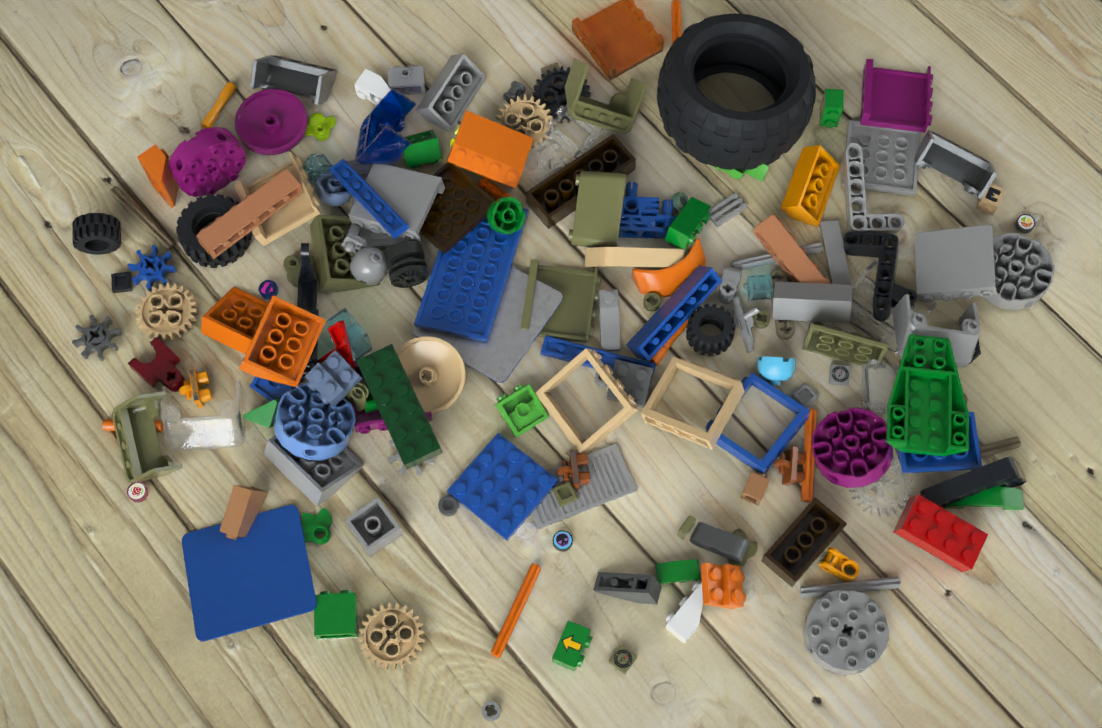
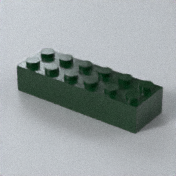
(399, 406)

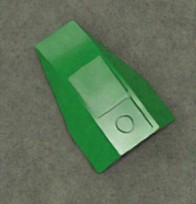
(927, 401)

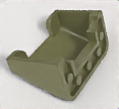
(598, 209)

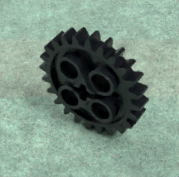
(548, 81)

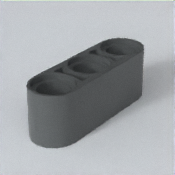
(719, 542)

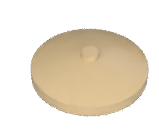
(434, 372)

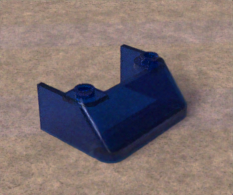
(378, 132)

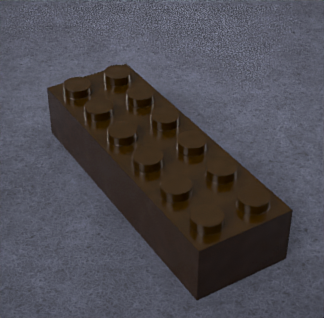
(558, 194)

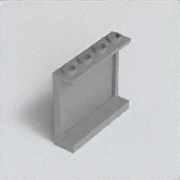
(405, 192)
(955, 263)

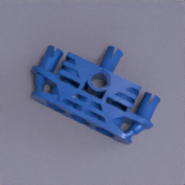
(645, 218)

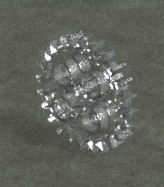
(881, 501)

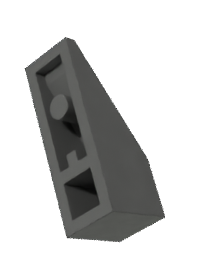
(630, 587)

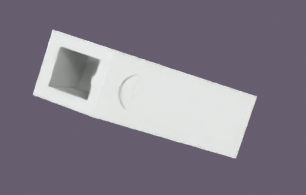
(371, 87)
(687, 618)

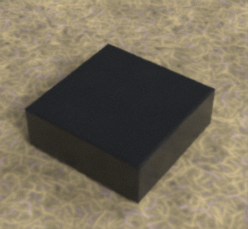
(121, 282)

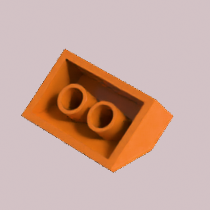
(155, 164)

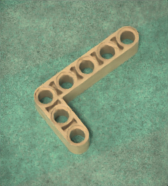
(632, 257)

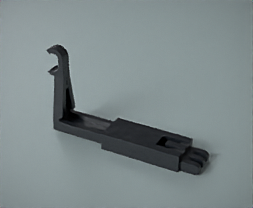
(308, 295)

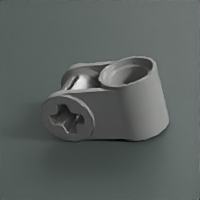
(730, 283)

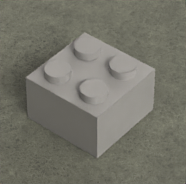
(373, 527)

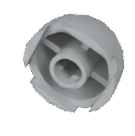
(369, 265)

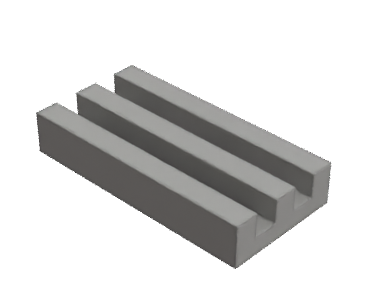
(738, 201)

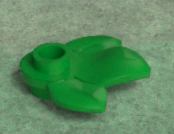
(314, 525)

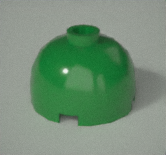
(505, 215)

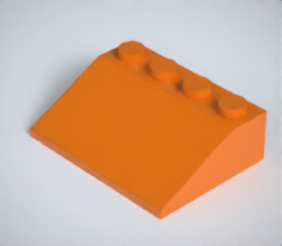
(490, 150)
(234, 319)
(282, 343)

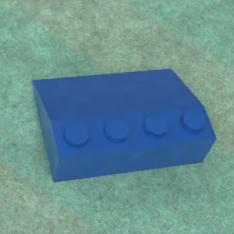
(956, 462)

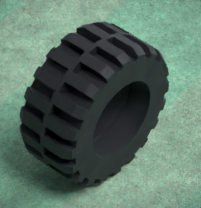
(195, 218)

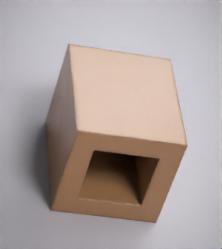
(755, 488)

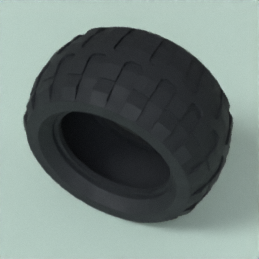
(743, 47)

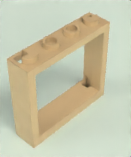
(563, 420)
(684, 430)

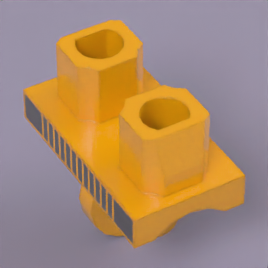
(199, 395)

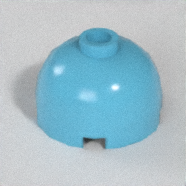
(776, 369)

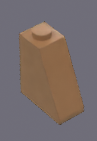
(242, 510)

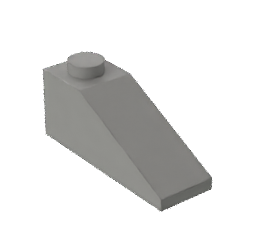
(609, 320)

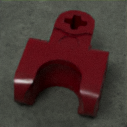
(161, 368)

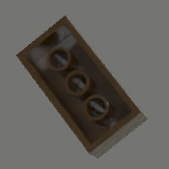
(803, 542)

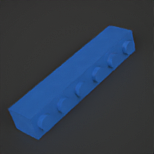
(674, 313)

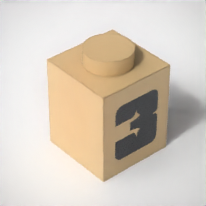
(990, 200)

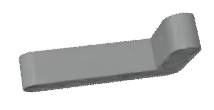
(860, 197)

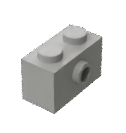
(407, 79)

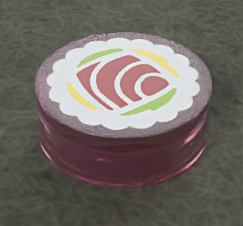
(137, 492)

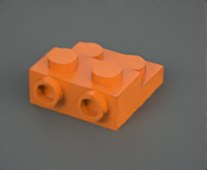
(722, 585)

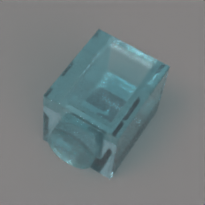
(758, 287)

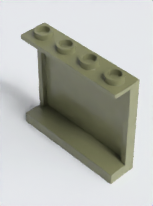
(575, 313)

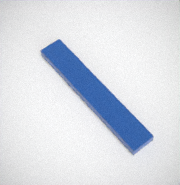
(369, 198)
(568, 350)

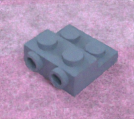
(333, 378)

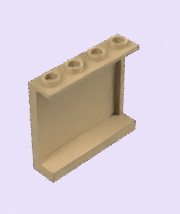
(291, 215)

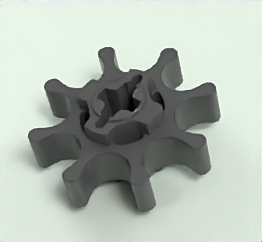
(96, 337)

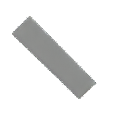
(834, 252)

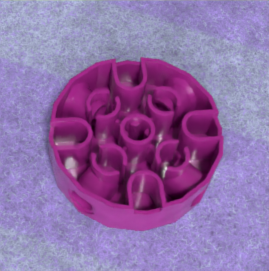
(207, 162)
(852, 448)

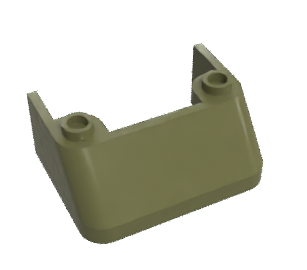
(616, 116)
(139, 438)

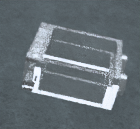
(564, 142)

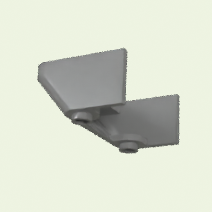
(962, 341)

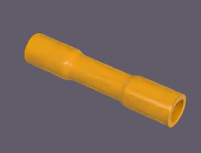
(213, 114)

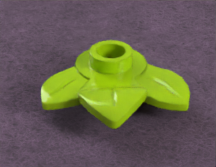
(320, 126)

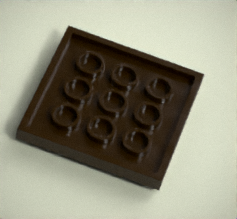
(454, 211)

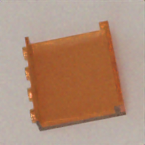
(618, 37)

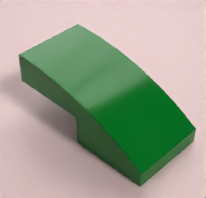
(678, 571)

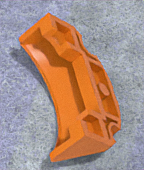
(668, 280)

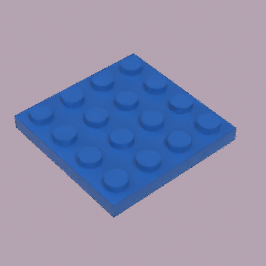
(502, 486)

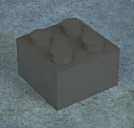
(635, 379)

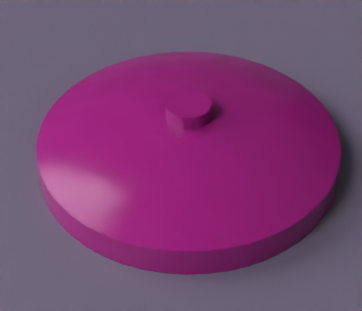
(271, 122)

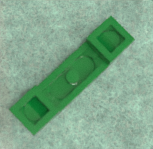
(998, 496)

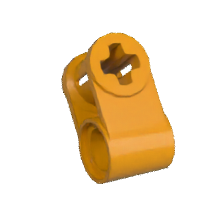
(838, 565)

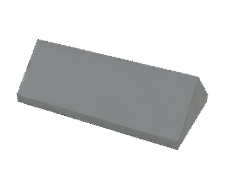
(812, 302)

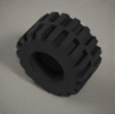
(96, 233)
(714, 316)

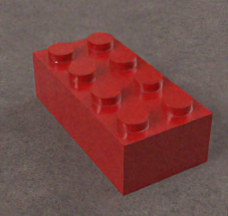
(940, 533)

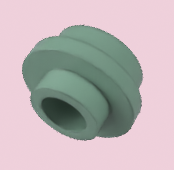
(679, 200)

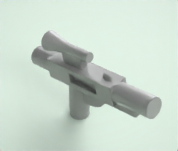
(745, 322)

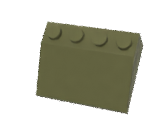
(331, 257)
(842, 344)

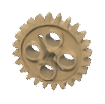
(516, 111)
(166, 312)
(406, 647)

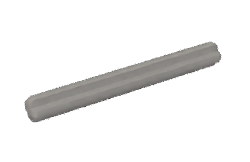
(764, 259)
(859, 586)

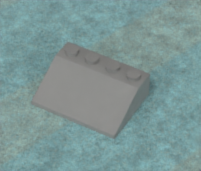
(313, 477)

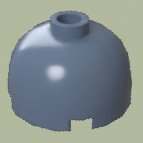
(331, 191)

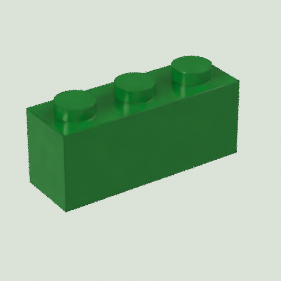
(688, 223)

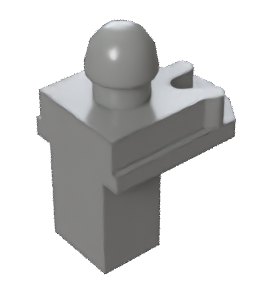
(352, 241)

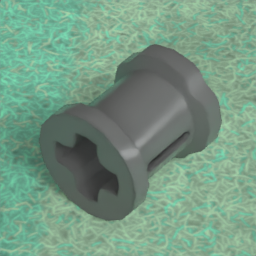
(515, 90)

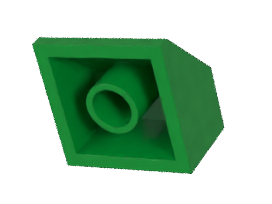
(423, 149)

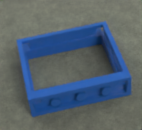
(746, 457)

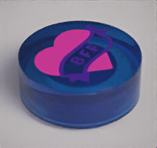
(268, 289)

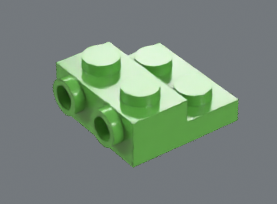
(521, 409)

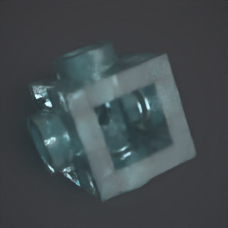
(315, 166)

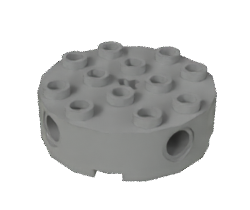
(1021, 271)
(845, 652)

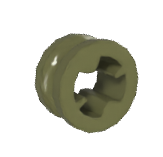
(655, 297)
(760, 324)

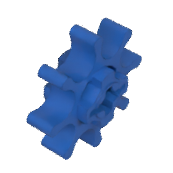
(155, 262)

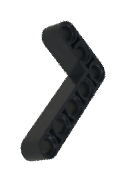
(885, 248)
(1000, 472)

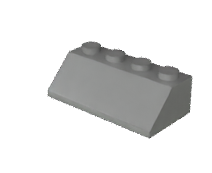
(451, 92)

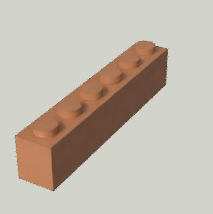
(249, 213)
(787, 253)

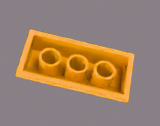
(810, 185)

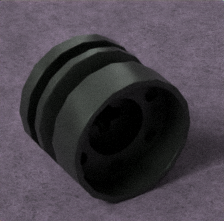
(406, 264)

